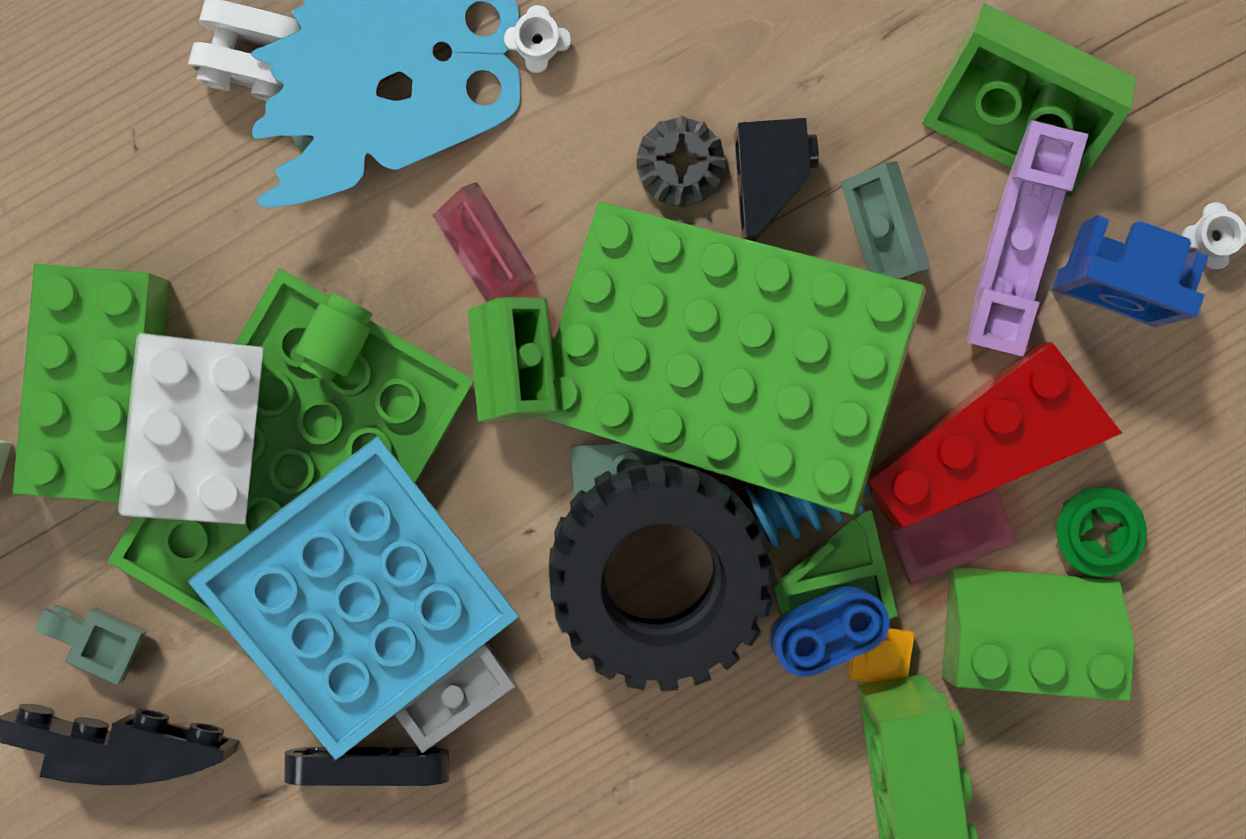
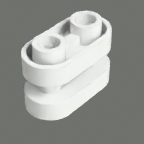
(220, 64)

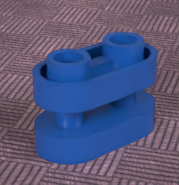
(828, 631)

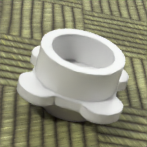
(537, 23)
(1231, 231)

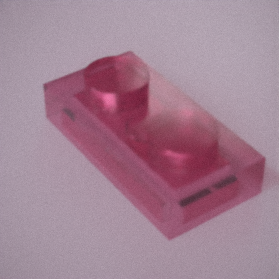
(483, 244)
(953, 537)

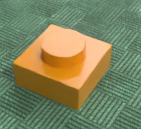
(887, 660)

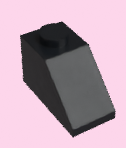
(771, 169)

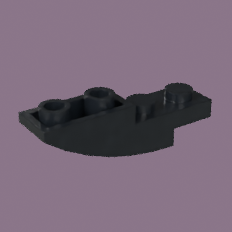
(134, 752)

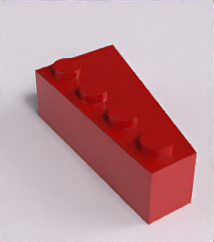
(1000, 432)

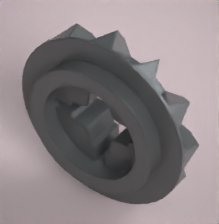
(661, 178)

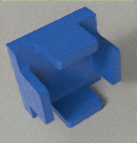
(1140, 279)

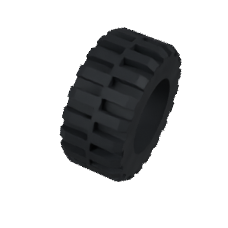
(672, 645)

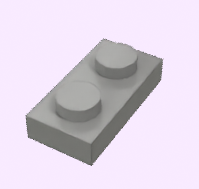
(456, 697)

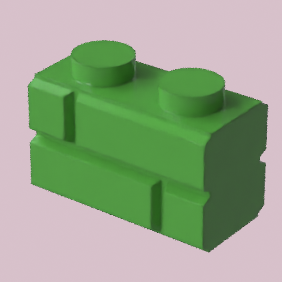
(512, 359)

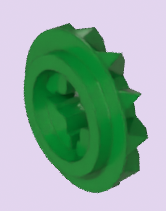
(1122, 544)

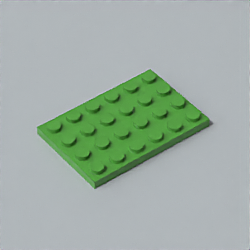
(732, 354)
(303, 433)

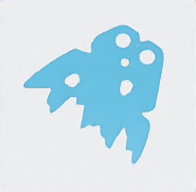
(333, 78)

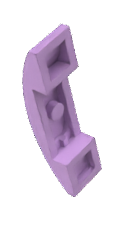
(1022, 237)

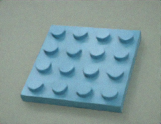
(354, 597)

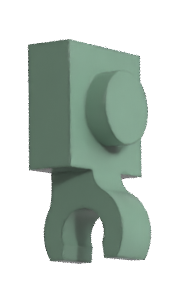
(99, 643)

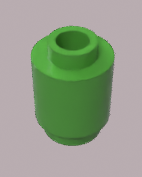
(334, 338)

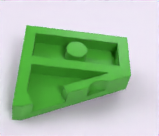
(844, 559)

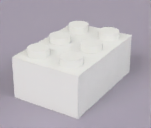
(190, 429)

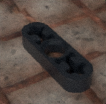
(367, 767)

